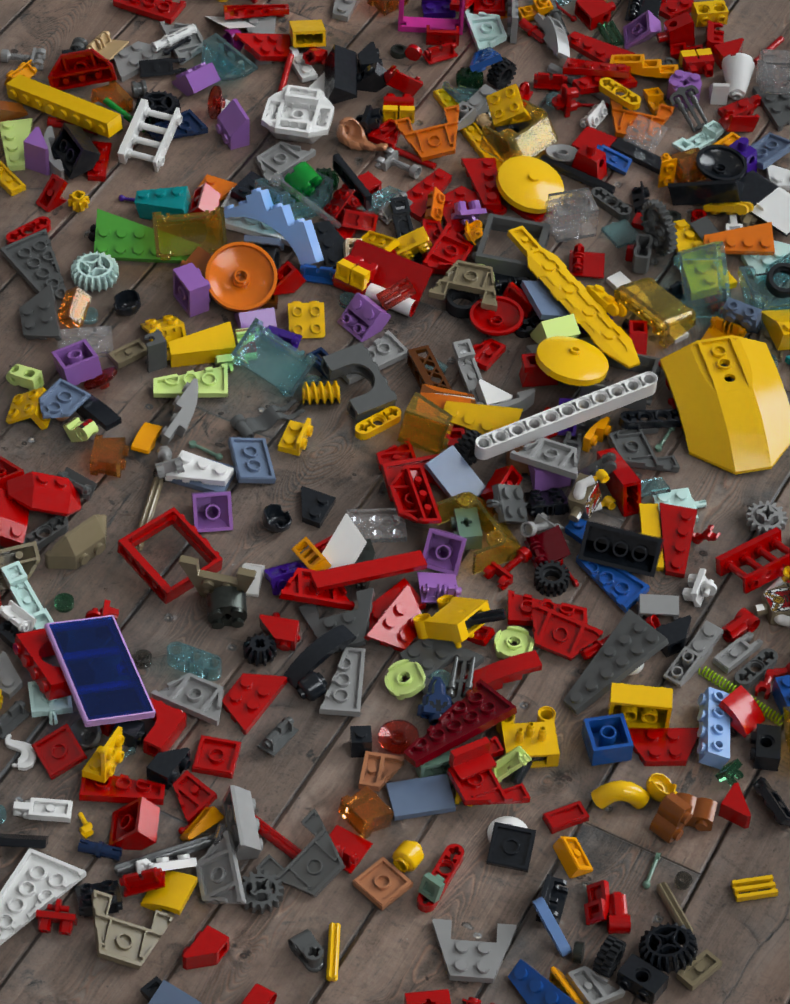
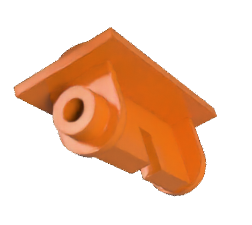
(435, 204)

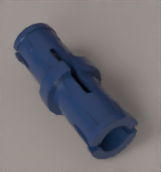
(100, 849)

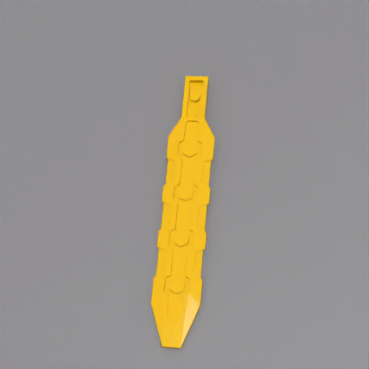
(573, 296)

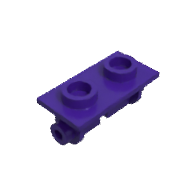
(290, 337)

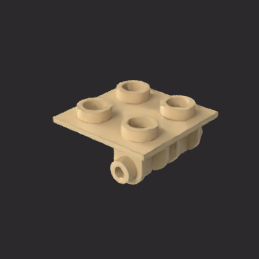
(106, 46)

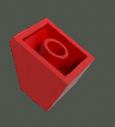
(135, 825)

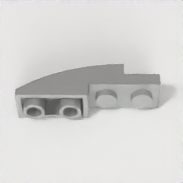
(554, 36)
(473, 107)
(182, 412)
(694, 655)

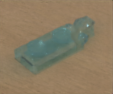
(381, 197)

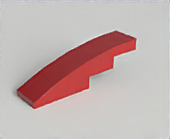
(507, 670)

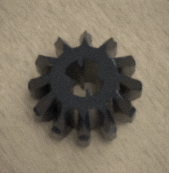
(259, 649)

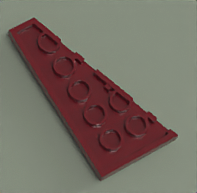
(462, 721)

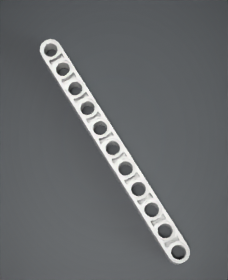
(565, 415)

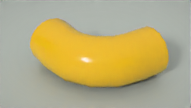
(620, 791)

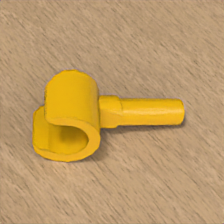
(86, 829)

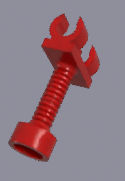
(522, 555)

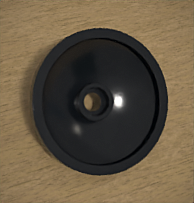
(721, 163)

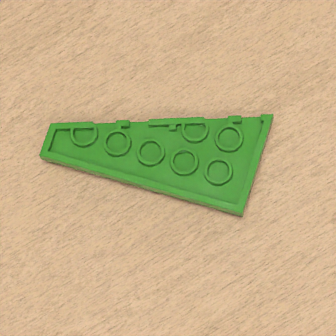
(126, 240)

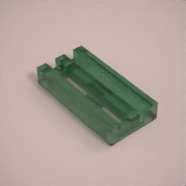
(613, 32)

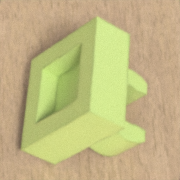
(223, 359)

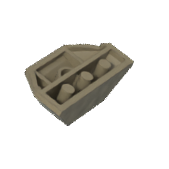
(79, 544)
(26, 554)

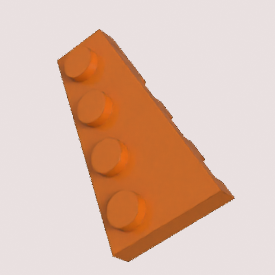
(746, 240)

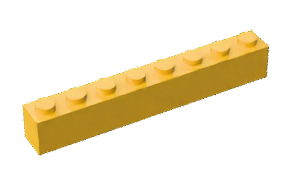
(64, 106)

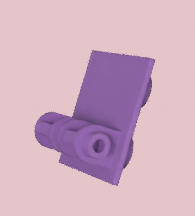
(436, 585)

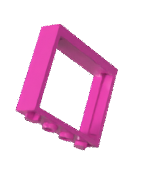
(418, 24)

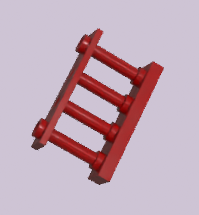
(748, 552)

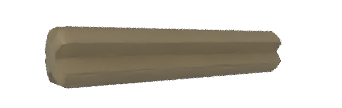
(672, 905)

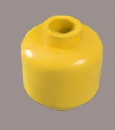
(408, 856)

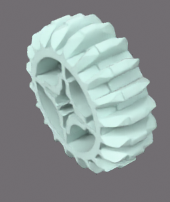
(94, 271)

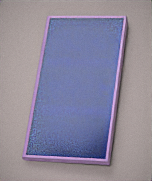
(99, 671)

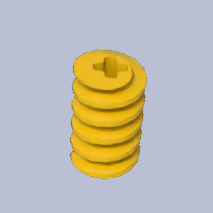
(320, 392)

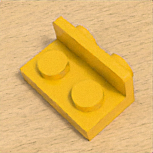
(295, 437)

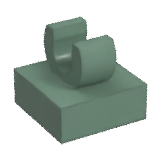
(432, 886)

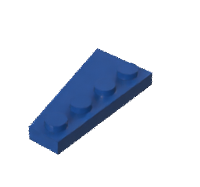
(616, 583)

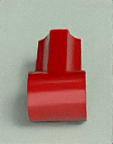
(315, 55)
(743, 622)
(618, 918)

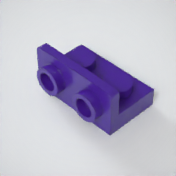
(437, 9)
(279, 575)

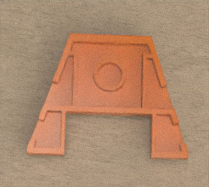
(623, 118)
(434, 140)

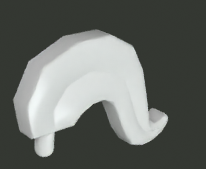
(28, 756)

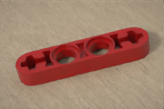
(444, 861)

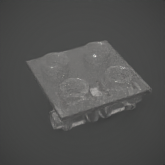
(645, 134)

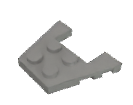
(472, 959)

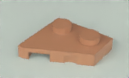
(379, 769)

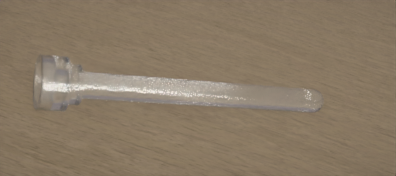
(278, 180)

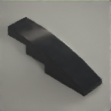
(99, 413)

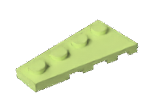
(12, 137)
(211, 383)

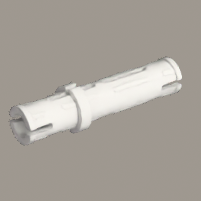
(169, 40)

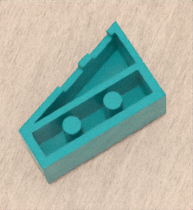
(164, 200)

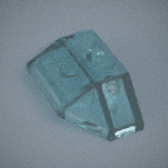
(227, 60)

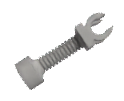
(36, 53)
(392, 159)
(167, 464)
(540, 523)

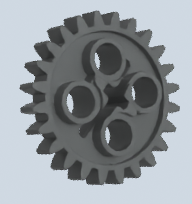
(659, 225)

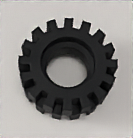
(501, 73)
(466, 446)
(551, 587)
(609, 956)

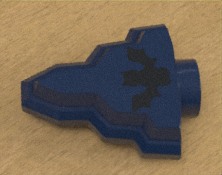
(435, 702)

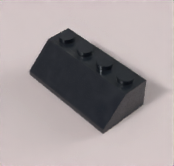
(621, 548)

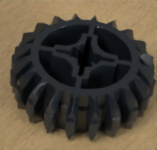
(159, 102)
(667, 943)

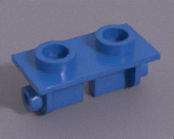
(313, 274)

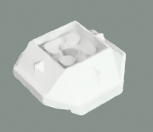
(298, 114)

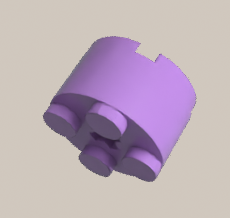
(683, 79)

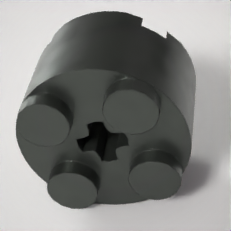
(226, 607)

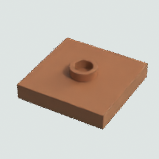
(382, 883)

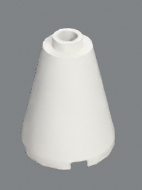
(738, 73)

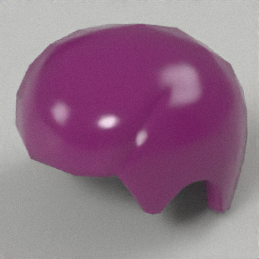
(229, 38)

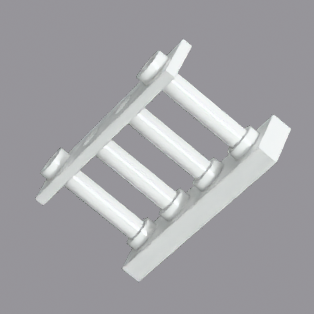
(138, 124)

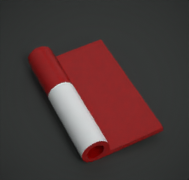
(390, 271)

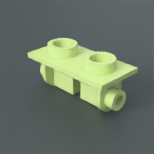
(510, 762)

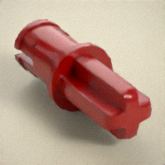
(532, 30)
(593, 649)

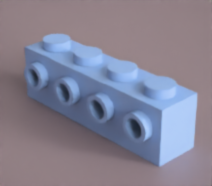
(713, 729)

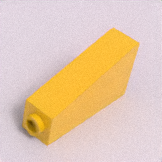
(201, 346)

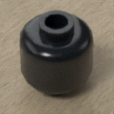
(312, 686)

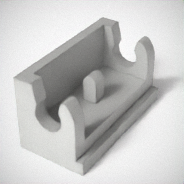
(658, 605)

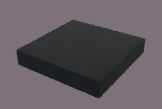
(511, 847)

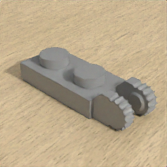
(736, 652)

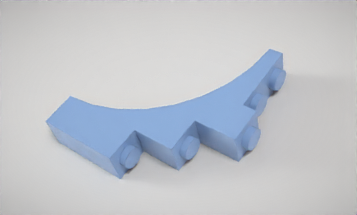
(297, 233)

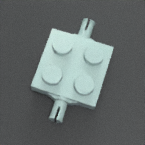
(679, 497)
(42, 706)

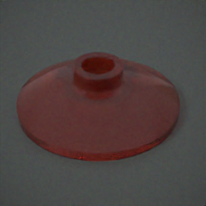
(215, 102)
(101, 381)
(397, 730)

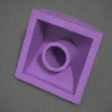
(641, 29)
(212, 511)
(444, 551)

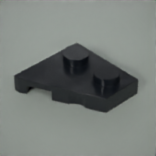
(315, 506)

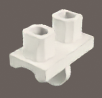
(701, 588)

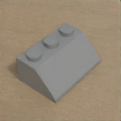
(241, 822)

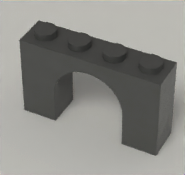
(357, 360)

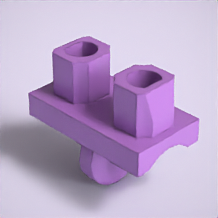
(470, 214)

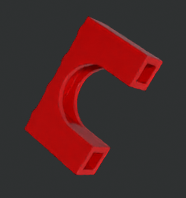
(31, 649)
(164, 733)

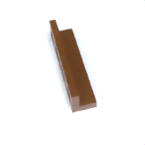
(418, 369)

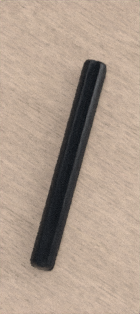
(578, 175)

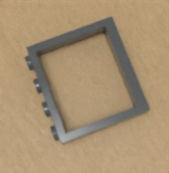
(506, 265)
(647, 363)

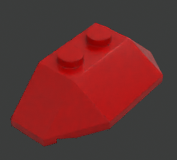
(80, 70)
(44, 493)
(414, 496)

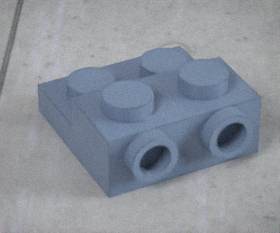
(742, 314)

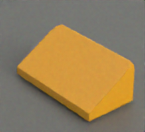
(572, 856)
(559, 980)

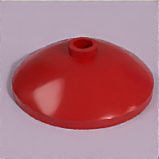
(497, 323)

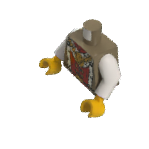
(586, 496)
(776, 601)

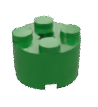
(303, 179)

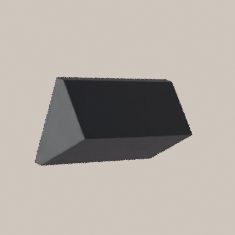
(340, 75)
(706, 192)

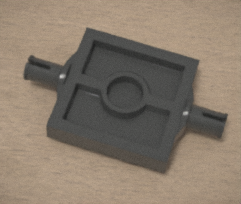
(509, 504)

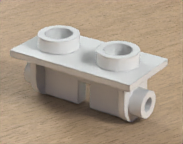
(595, 115)
(18, 616)

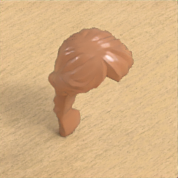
(352, 135)

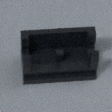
(554, 896)

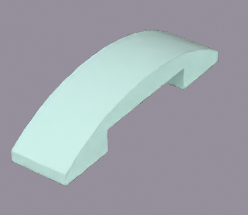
(710, 133)
(24, 595)

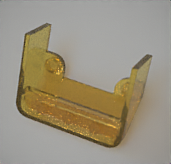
(528, 142)
(499, 538)

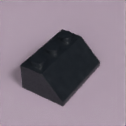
(74, 150)

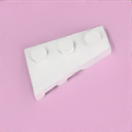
(201, 470)

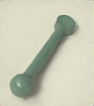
(192, 444)
(658, 447)
(646, 884)

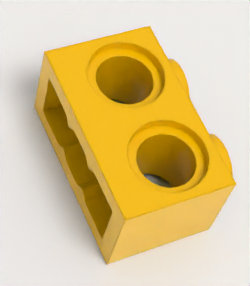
(709, 10)

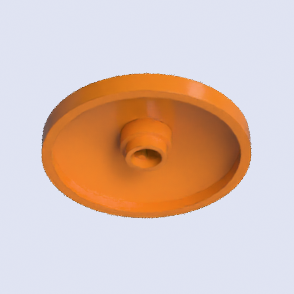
(241, 276)

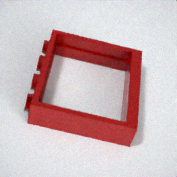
(127, 550)

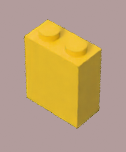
(307, 33)

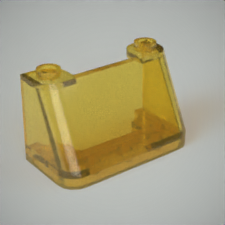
(183, 233)
(658, 307)

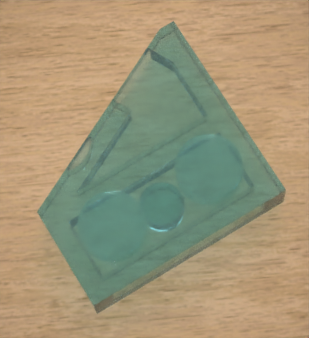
(459, 94)

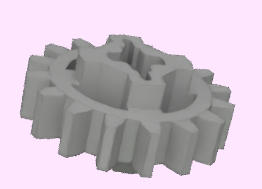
(765, 517)

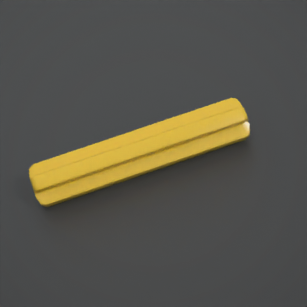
(333, 952)

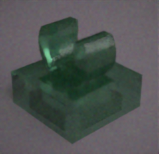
(729, 771)

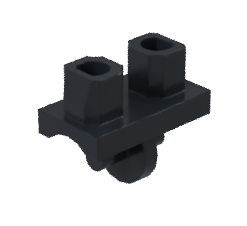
(370, 119)

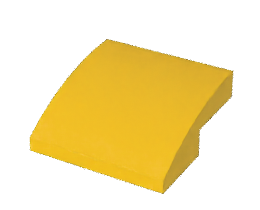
(174, 894)

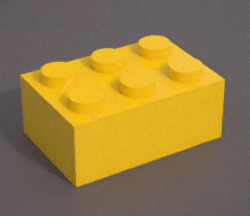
(641, 705)

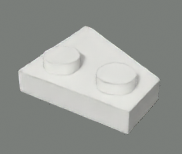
(779, 176)

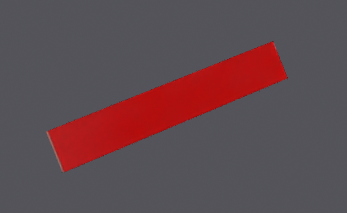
(368, 570)

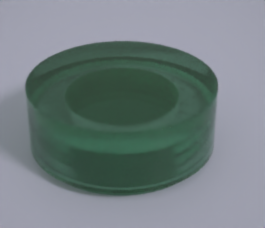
(64, 602)

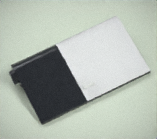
(769, 201)

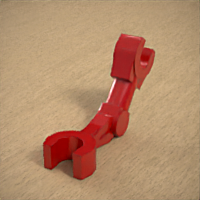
(707, 535)
(765, 685)

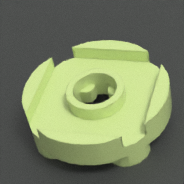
(512, 634)
(409, 688)

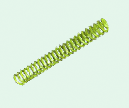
(734, 687)

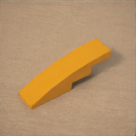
(643, 66)

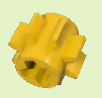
(78, 201)

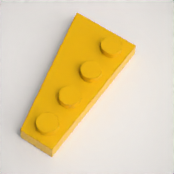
(481, 417)

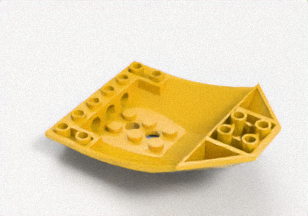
(733, 423)

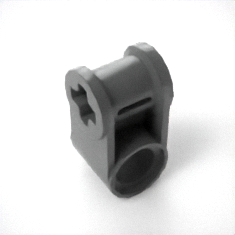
(307, 950)

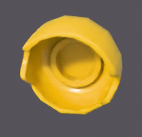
(659, 786)

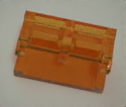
(74, 307)

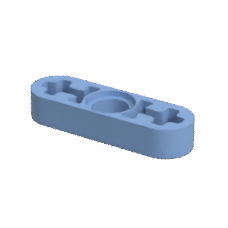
(552, 926)

